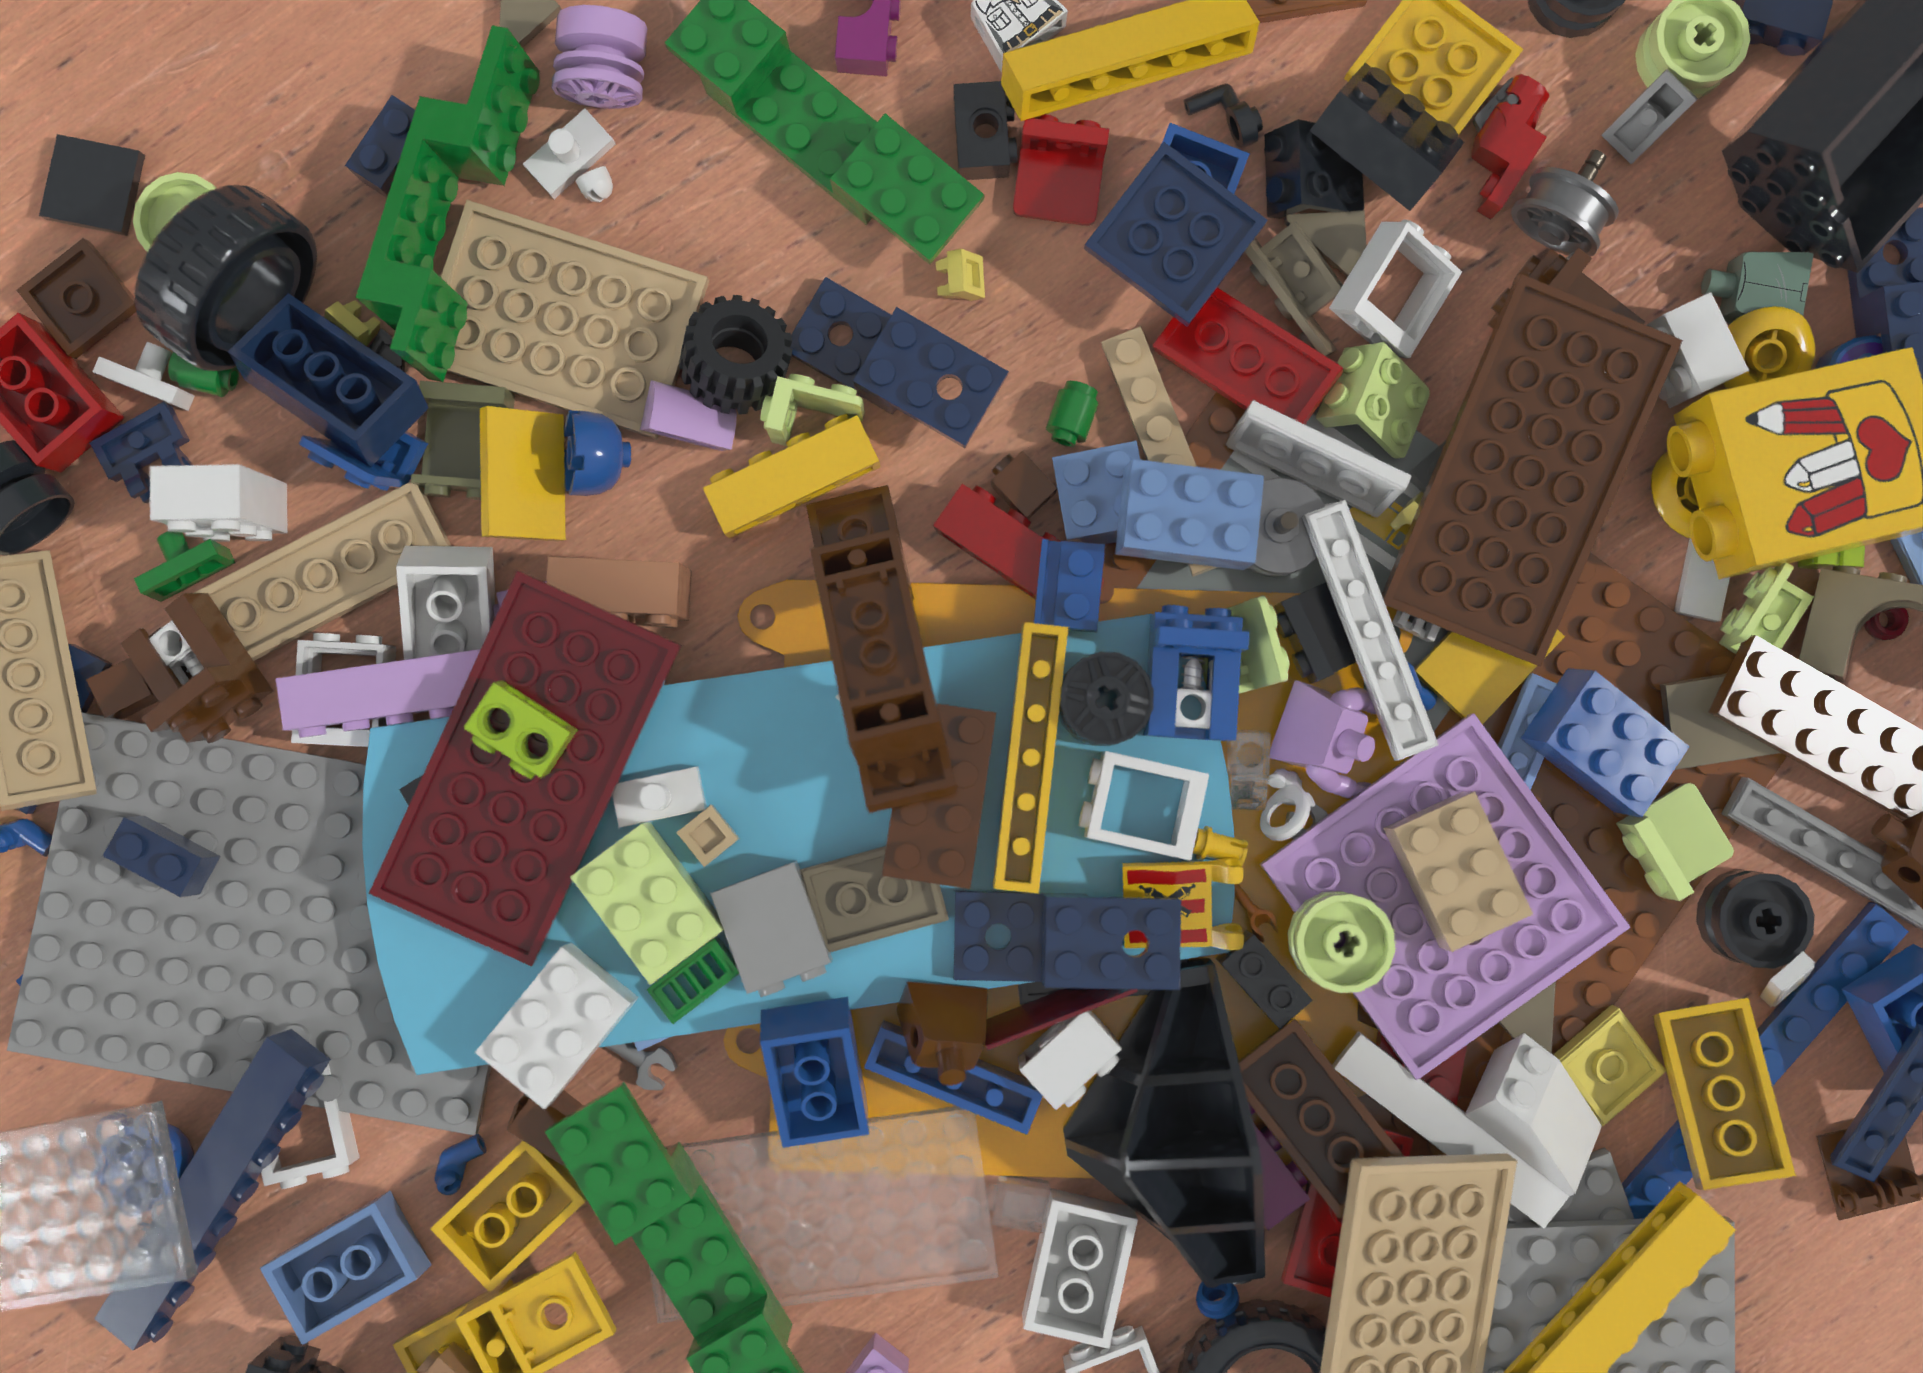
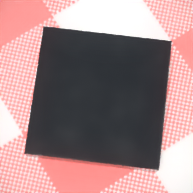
(92, 185)

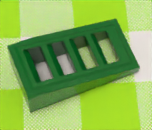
(722, 957)

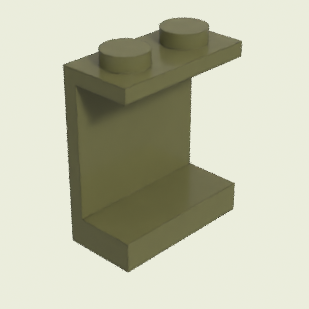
(454, 436)

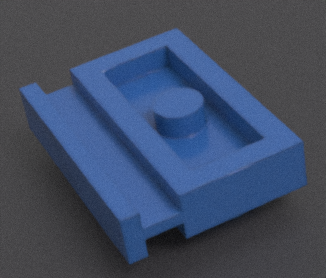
(1070, 585)

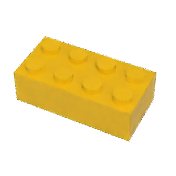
(1723, 1095)

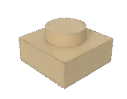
(708, 835)

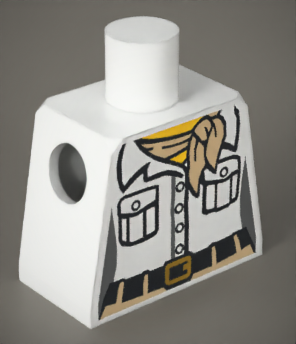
(1016, 23)

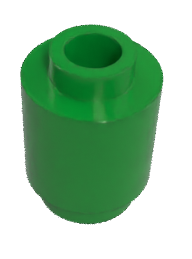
(197, 379)
(1072, 413)

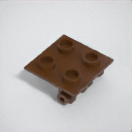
(1858, 1196)

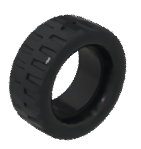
(221, 272)
(1251, 1328)

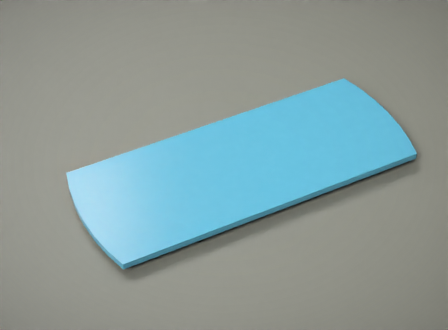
(791, 790)

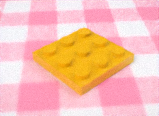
(1440, 57)

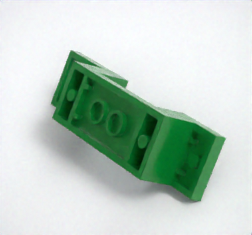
(441, 146)
(860, 162)
(680, 1231)

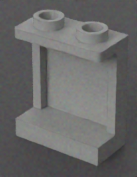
(772, 929)

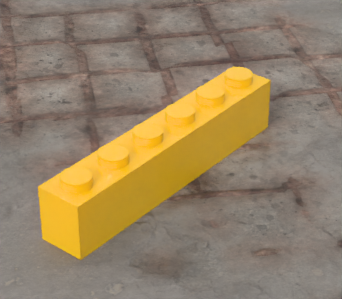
(1126, 54)
(1030, 758)
(1629, 1288)

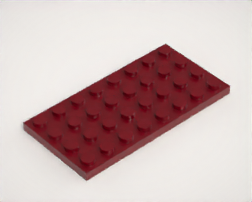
(500, 848)

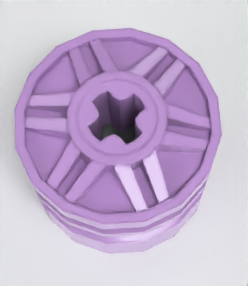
(599, 56)

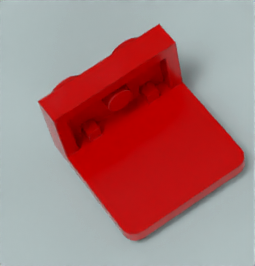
(1060, 170)

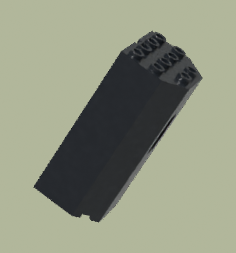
(1841, 142)

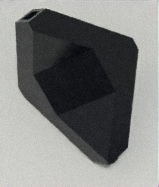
(1178, 1132)

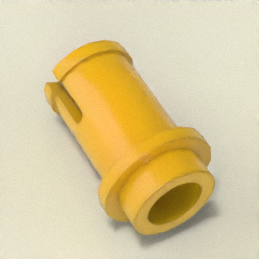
(1218, 846)

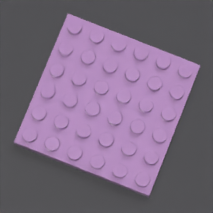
(1431, 996)

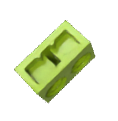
(525, 719)

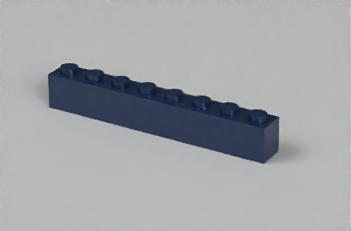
(225, 1175)

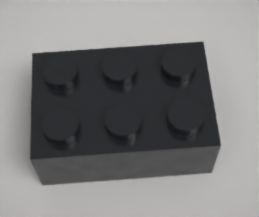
(1387, 135)

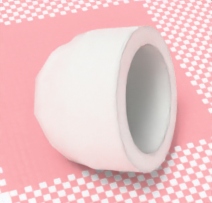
(595, 184)

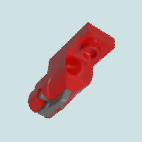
(1508, 138)

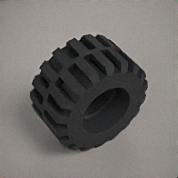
(739, 326)

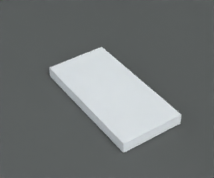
(1317, 459)

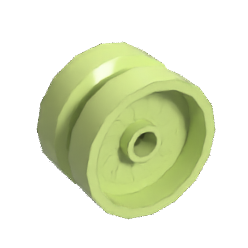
(1695, 42)
(162, 201)
(1367, 946)

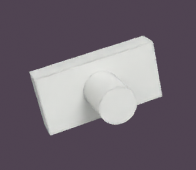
(569, 153)
(146, 376)
(659, 797)

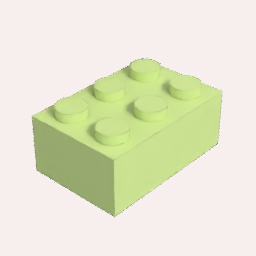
(648, 901)

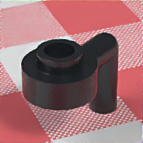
(1242, 120)

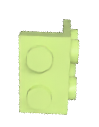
(799, 390)
(1377, 395)
(1769, 611)
(1265, 660)
(1676, 841)

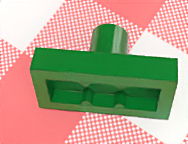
(182, 566)

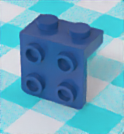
(391, 469)

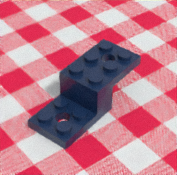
(1890, 296)
(896, 362)
(1068, 940)

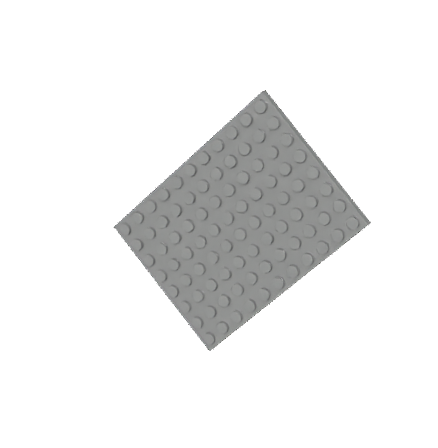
(268, 946)

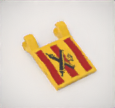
(1193, 886)

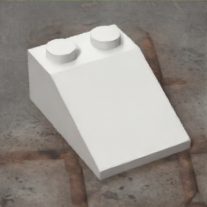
(445, 599)
(1536, 1111)

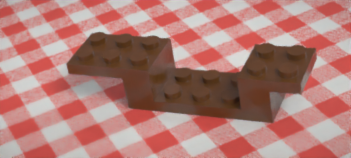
(878, 651)

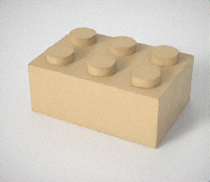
(1458, 871)

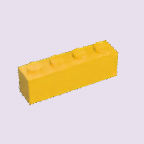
(792, 476)

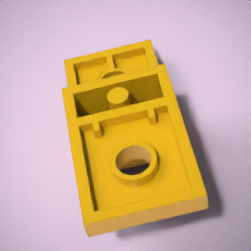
(509, 1325)

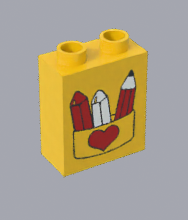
(1804, 463)

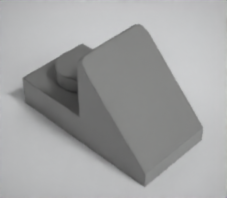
(1649, 116)

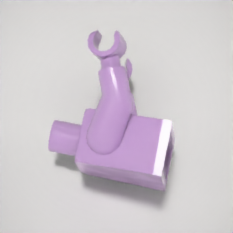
(1325, 735)

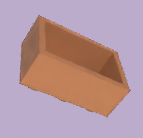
(627, 587)

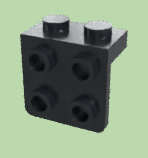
(1308, 174)
(1314, 633)

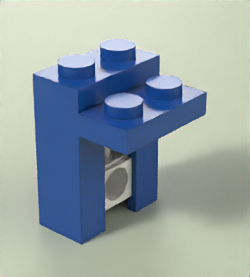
(1201, 636)

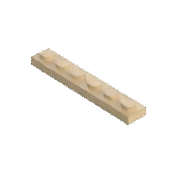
(1148, 404)

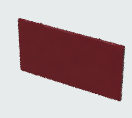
(1047, 1012)

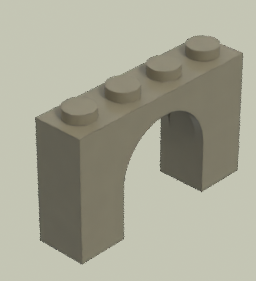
(1842, 607)

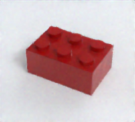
(48, 397)

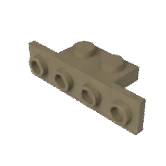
(1298, 279)

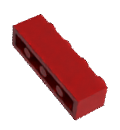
(994, 536)

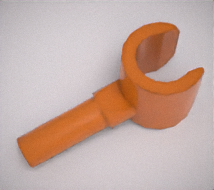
(1257, 916)

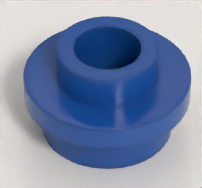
(1217, 1309)

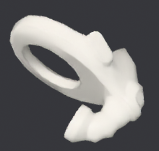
(1290, 794)

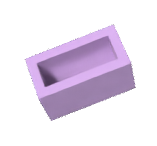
(680, 416)

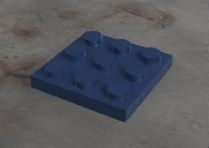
(1175, 234)

